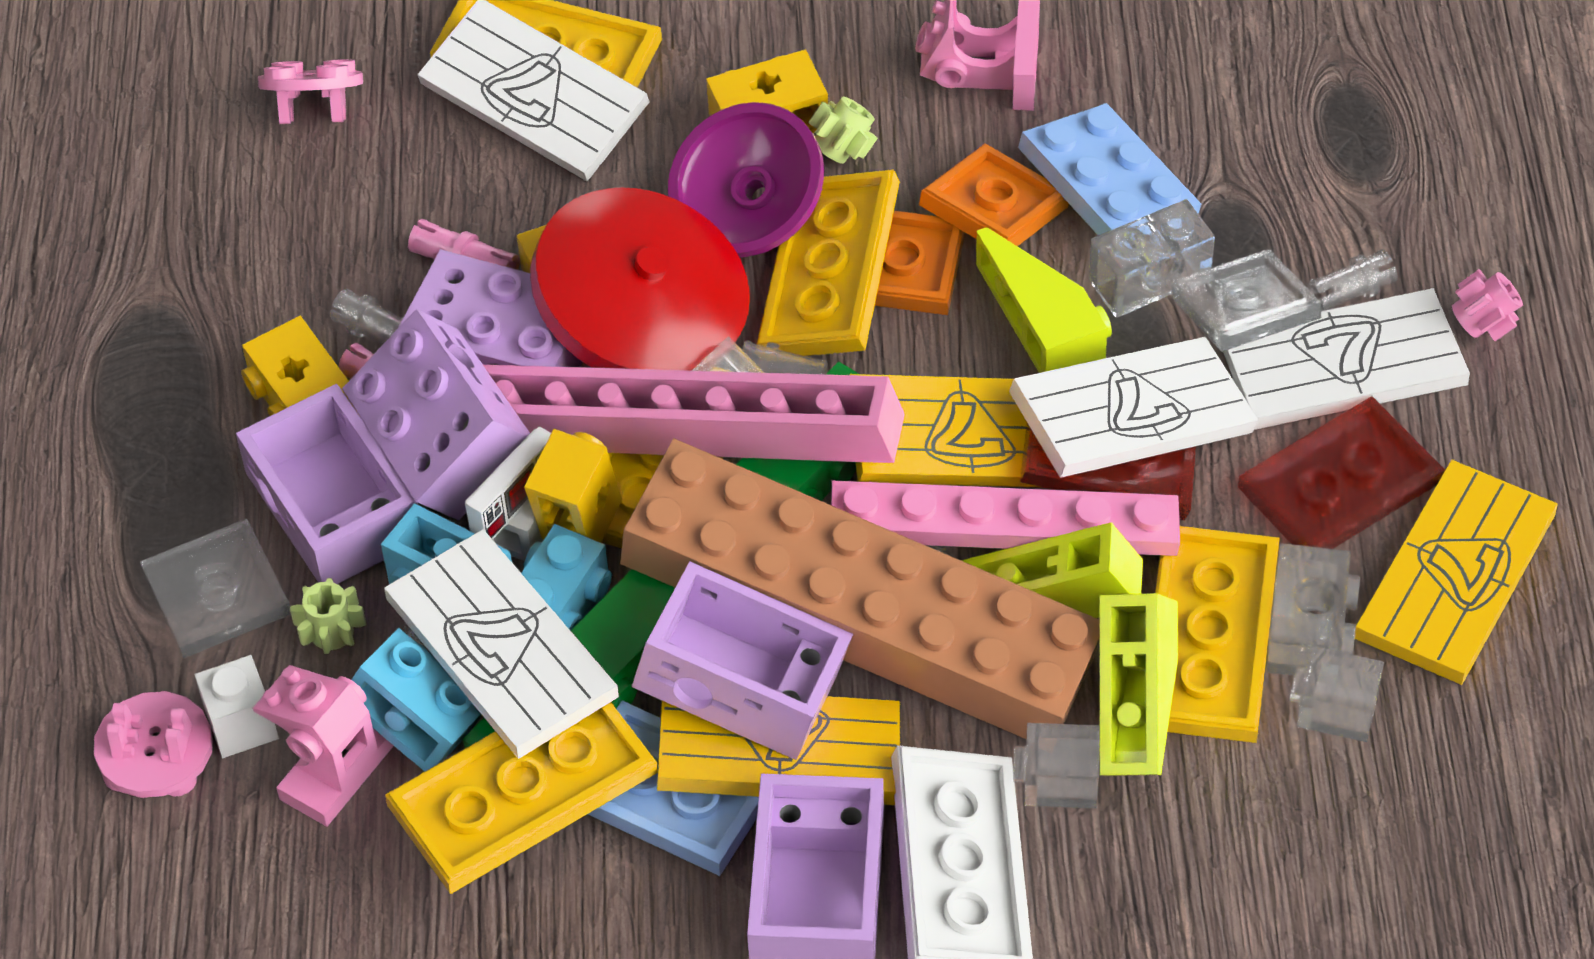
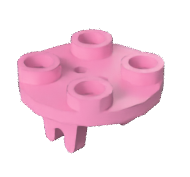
(290, 79)
(179, 749)

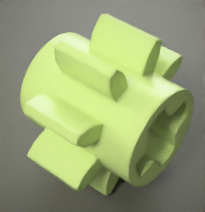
(843, 129)
(327, 615)

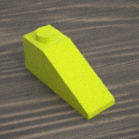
(1042, 305)
(1071, 567)
(1136, 681)

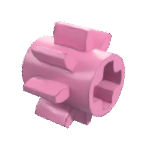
(1487, 305)

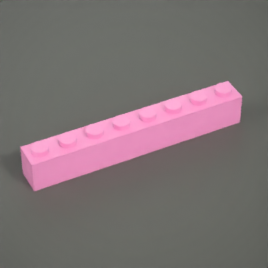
(712, 410)

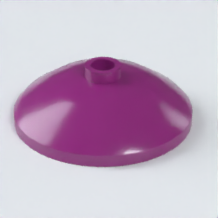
(746, 151)

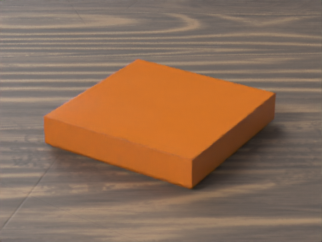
(993, 194)
(920, 264)

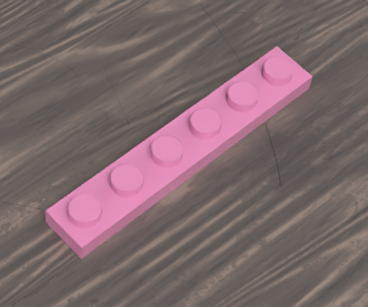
(1009, 515)

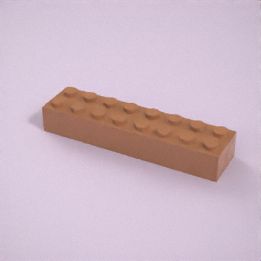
(909, 607)

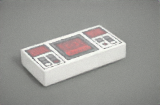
(503, 491)

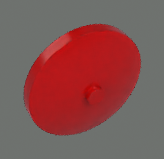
(638, 281)

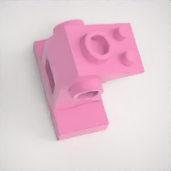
(952, 41)
(322, 721)

